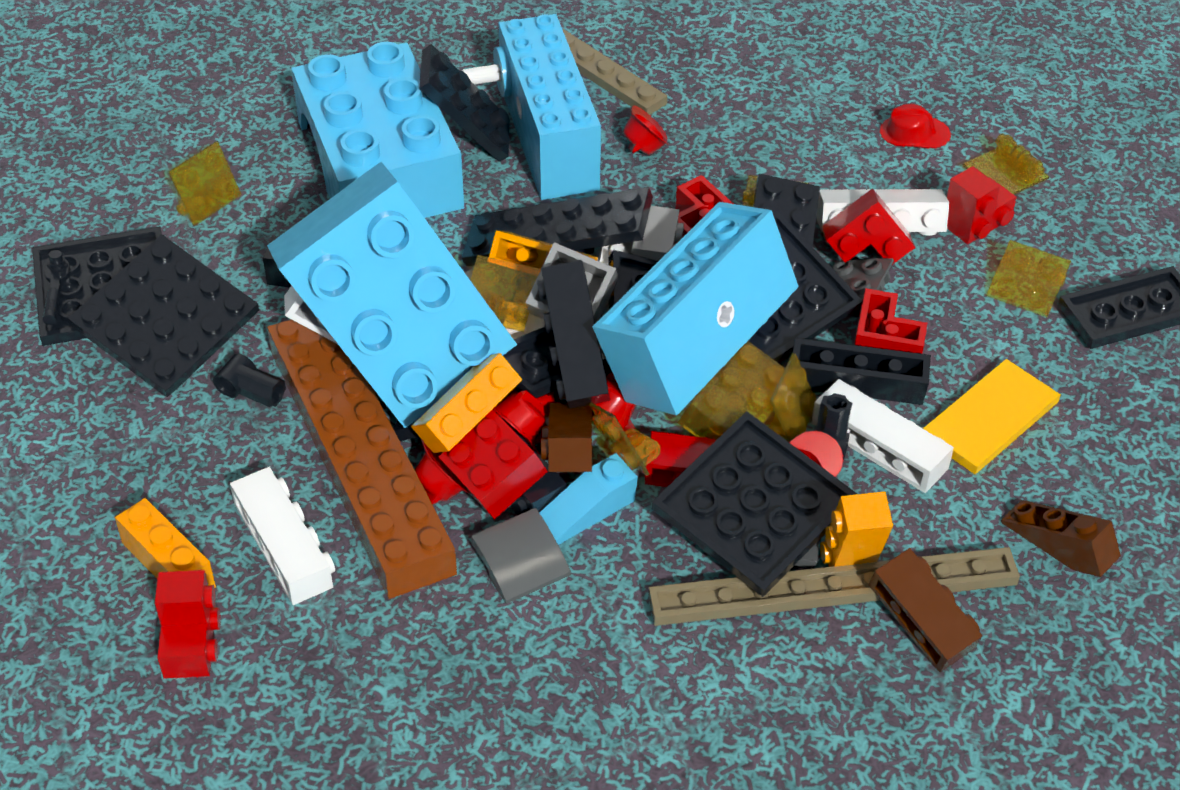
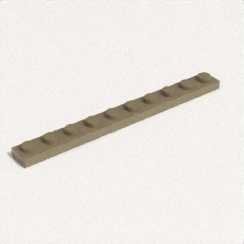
(821, 587)

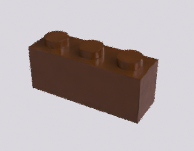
(567, 438)
(925, 609)

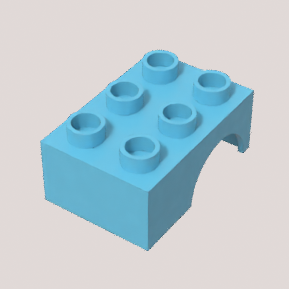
(373, 112)
(390, 293)

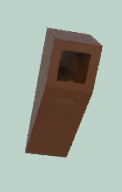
(1072, 538)

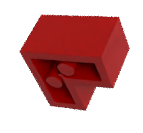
(695, 200)
(977, 205)
(868, 223)
(882, 330)
(187, 624)

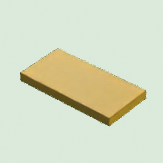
(992, 415)

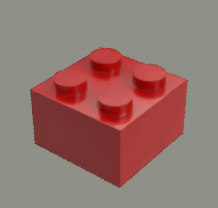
(494, 464)

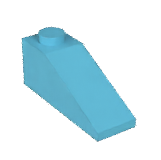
(591, 498)

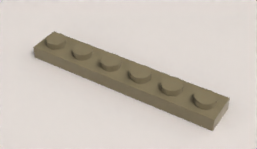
(614, 77)

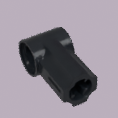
(243, 378)
(834, 419)

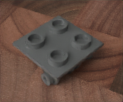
(864, 274)

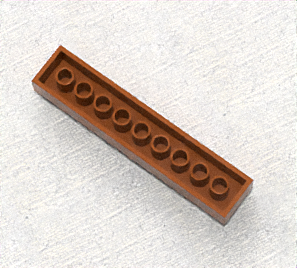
(364, 461)

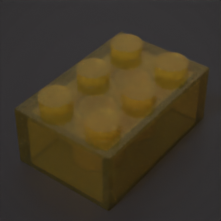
(738, 387)

